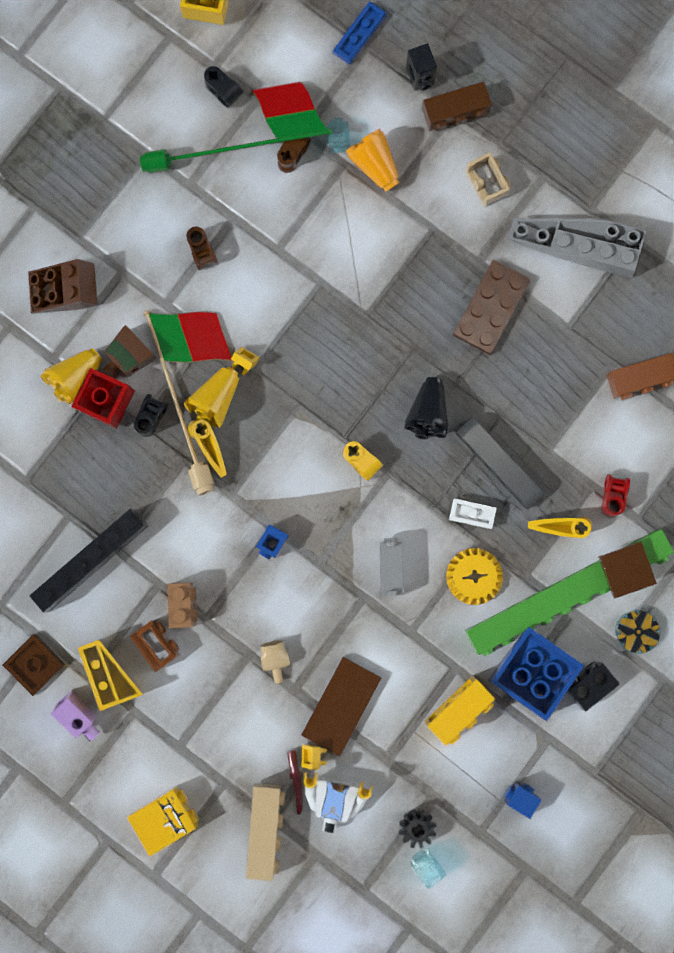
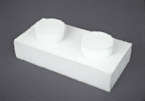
(472, 513)

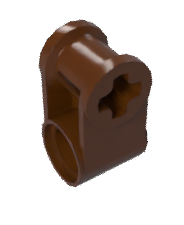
(294, 151)
(201, 251)

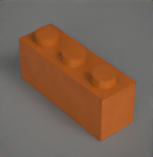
(642, 377)

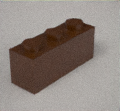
(456, 106)

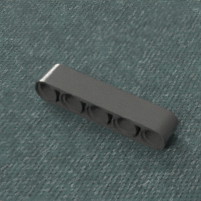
(499, 463)

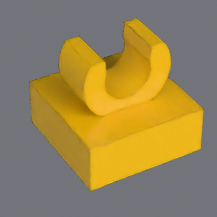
(244, 358)
(311, 756)

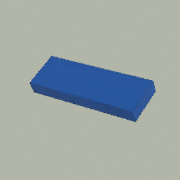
(359, 32)

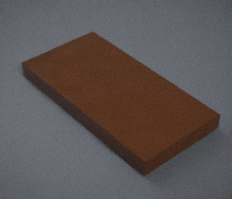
(341, 706)

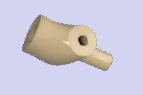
(274, 658)

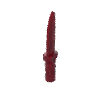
(296, 776)

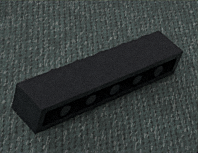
(88, 561)

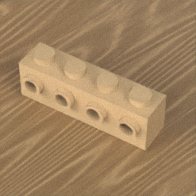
(264, 832)

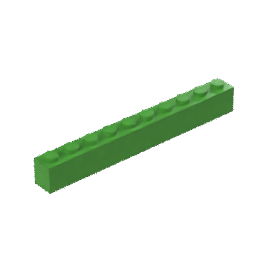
(556, 599)

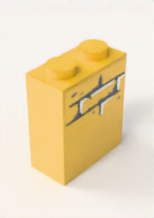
(163, 820)

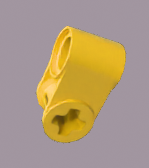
(365, 463)

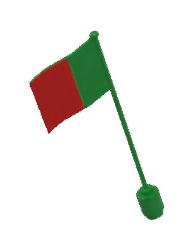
(286, 111)

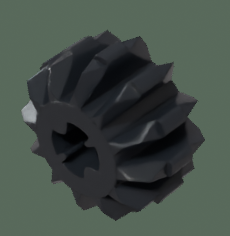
(421, 835)

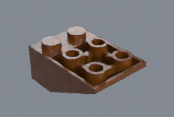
(63, 287)

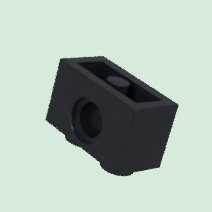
(421, 67)

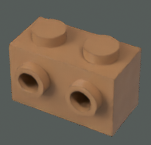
(181, 605)

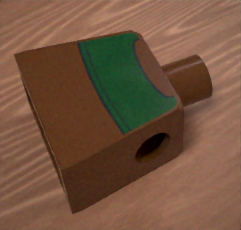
(127, 354)

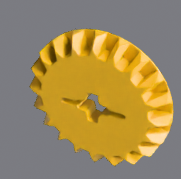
(486, 586)

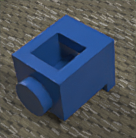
(275, 534)

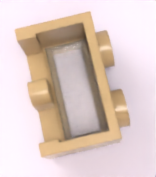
(488, 179)

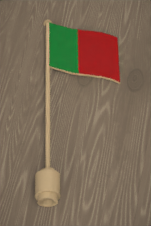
(188, 340)

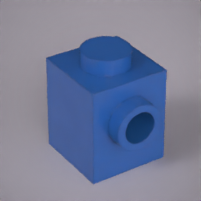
(522, 799)

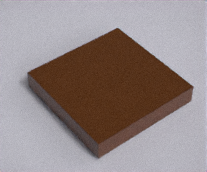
(627, 570)
(33, 664)

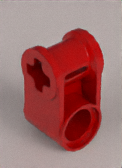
(616, 491)

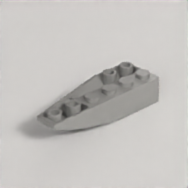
(586, 242)

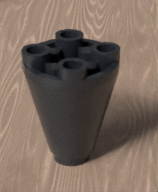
(428, 411)

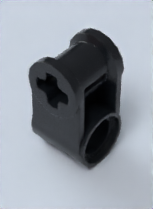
(224, 89)
(150, 414)

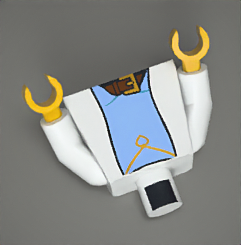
(334, 799)

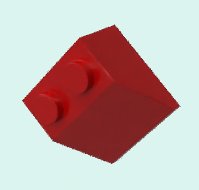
(103, 398)

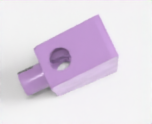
(73, 708)

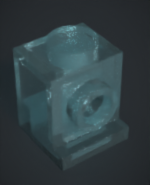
(341, 142)

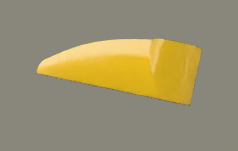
(208, 445)
(562, 526)

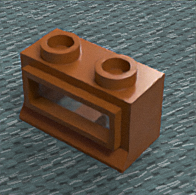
(155, 645)

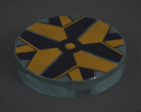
(637, 631)

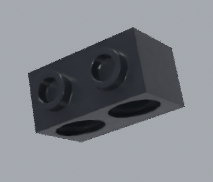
(595, 691)

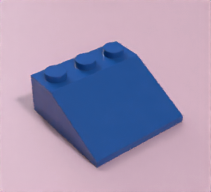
(536, 673)

